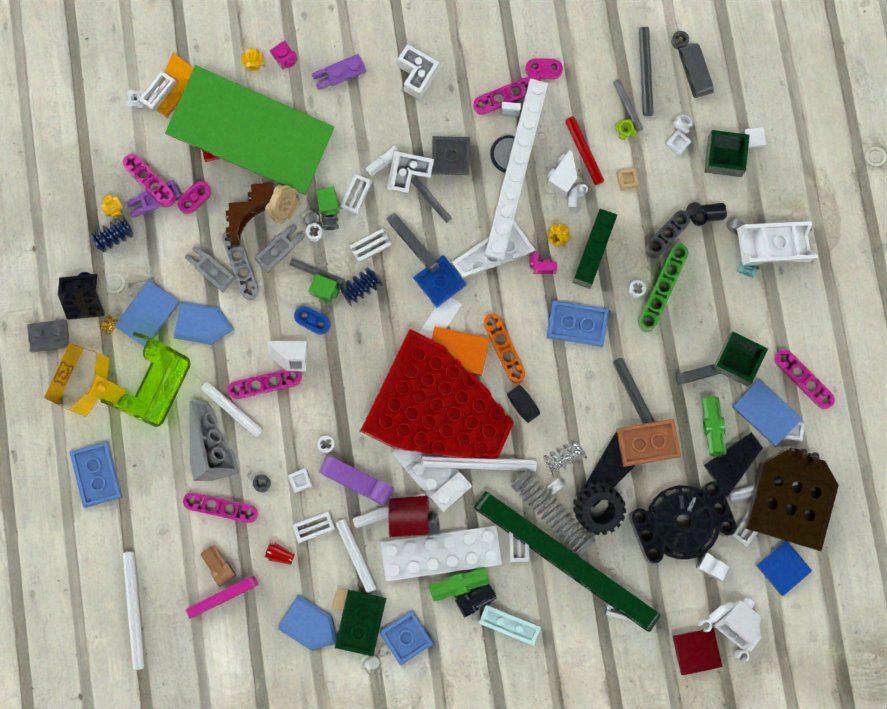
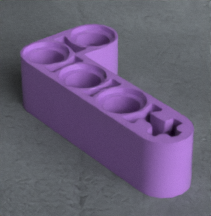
(356, 480)

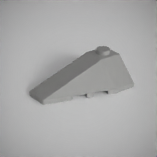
(208, 450)

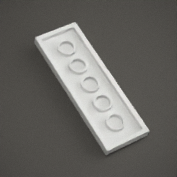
(441, 553)

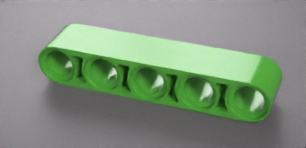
(665, 279)

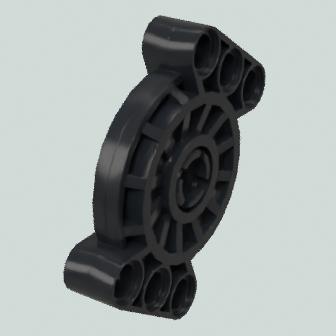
(702, 522)

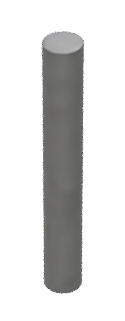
(628, 106)
(432, 201)
(313, 270)

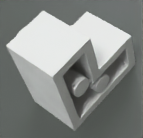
(421, 71)
(405, 166)

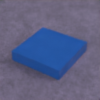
(441, 283)
(784, 568)

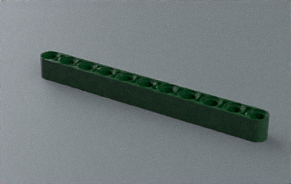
(567, 561)

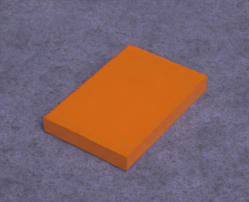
(467, 348)

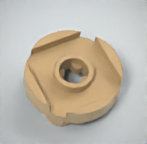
(282, 203)

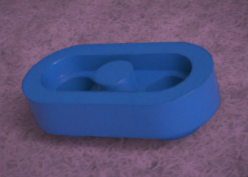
(312, 321)

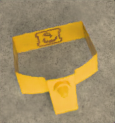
(100, 388)

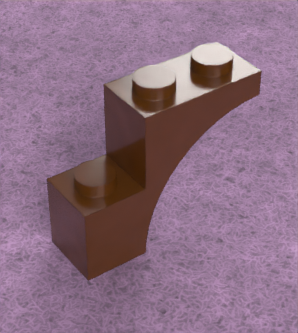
(242, 212)

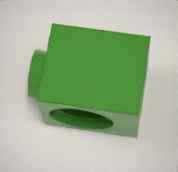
(327, 202)
(324, 288)

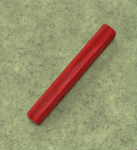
(584, 151)

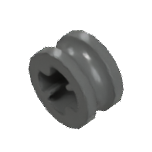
(684, 35)
(330, 223)
(261, 477)

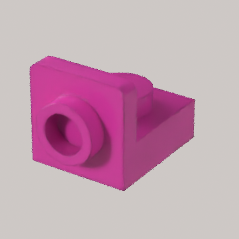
(284, 55)
(544, 267)

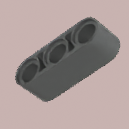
(696, 70)
(671, 226)

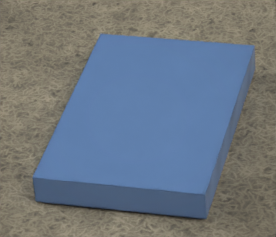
(147, 312)
(577, 323)
(767, 413)
(95, 474)

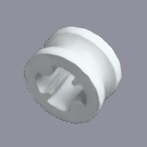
(308, 232)
(631, 288)
(326, 450)
(556, 485)

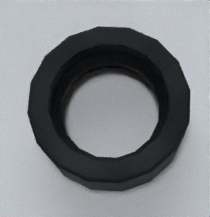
(523, 403)

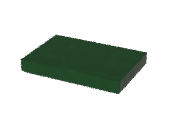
(360, 623)

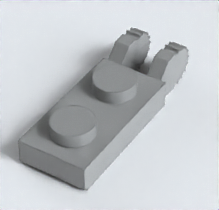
(278, 249)
(211, 270)

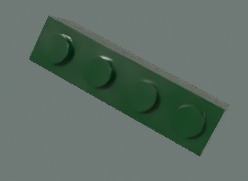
(595, 248)

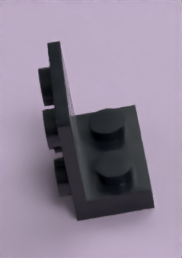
(80, 296)

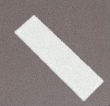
(440, 317)

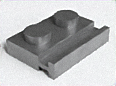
(48, 335)

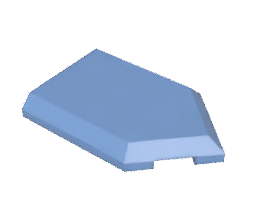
(201, 323)
(308, 625)

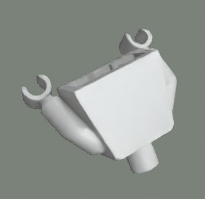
(738, 624)

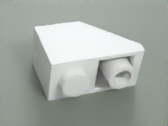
(564, 176)
(289, 354)

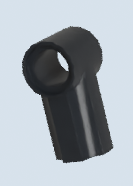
(704, 213)
(473, 601)

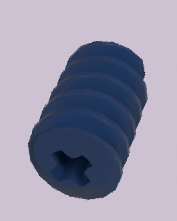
(112, 234)
(360, 285)

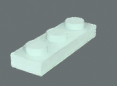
(509, 625)

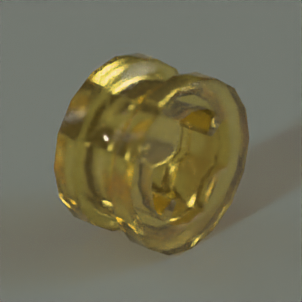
(108, 324)

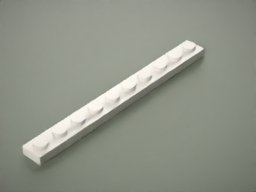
(516, 170)

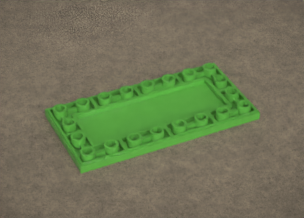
(249, 130)

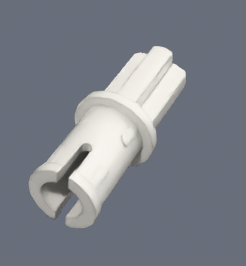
(381, 162)

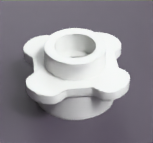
(134, 103)
(683, 123)

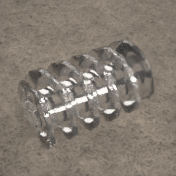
(563, 457)

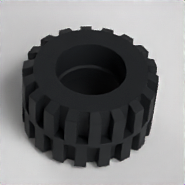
(607, 520)

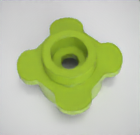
(630, 129)

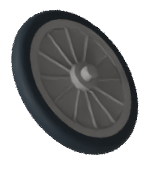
(501, 152)

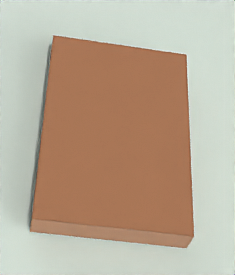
(648, 442)

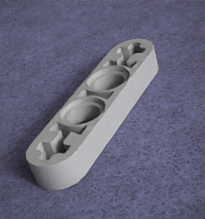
(241, 264)

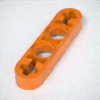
(506, 347)

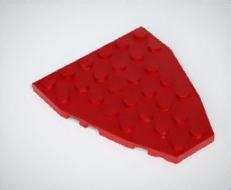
(435, 406)

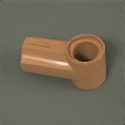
(220, 569)

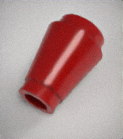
(279, 554)

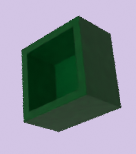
(727, 153)
(740, 358)

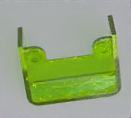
(158, 386)

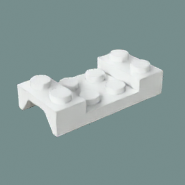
(775, 243)
(440, 484)

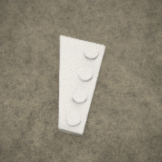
(475, 261)

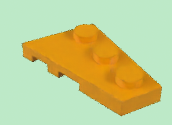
(181, 72)

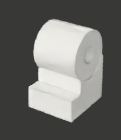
(713, 567)

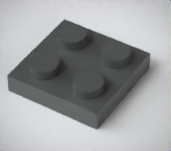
(450, 155)

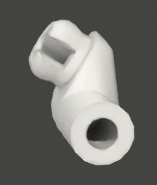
(575, 193)

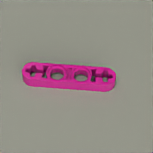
(505, 92)
(149, 180)
(264, 381)
(802, 381)
(220, 507)
(222, 597)

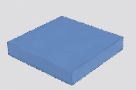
(406, 637)

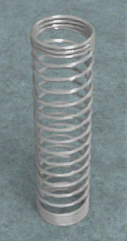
(588, 541)

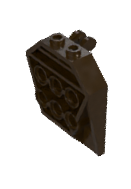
(809, 473)

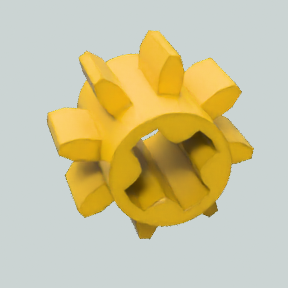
(252, 59)
(112, 206)
(559, 234)

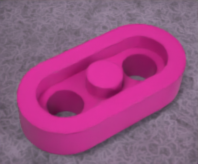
(544, 70)
(192, 196)

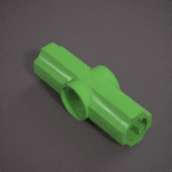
(714, 426)
(459, 584)

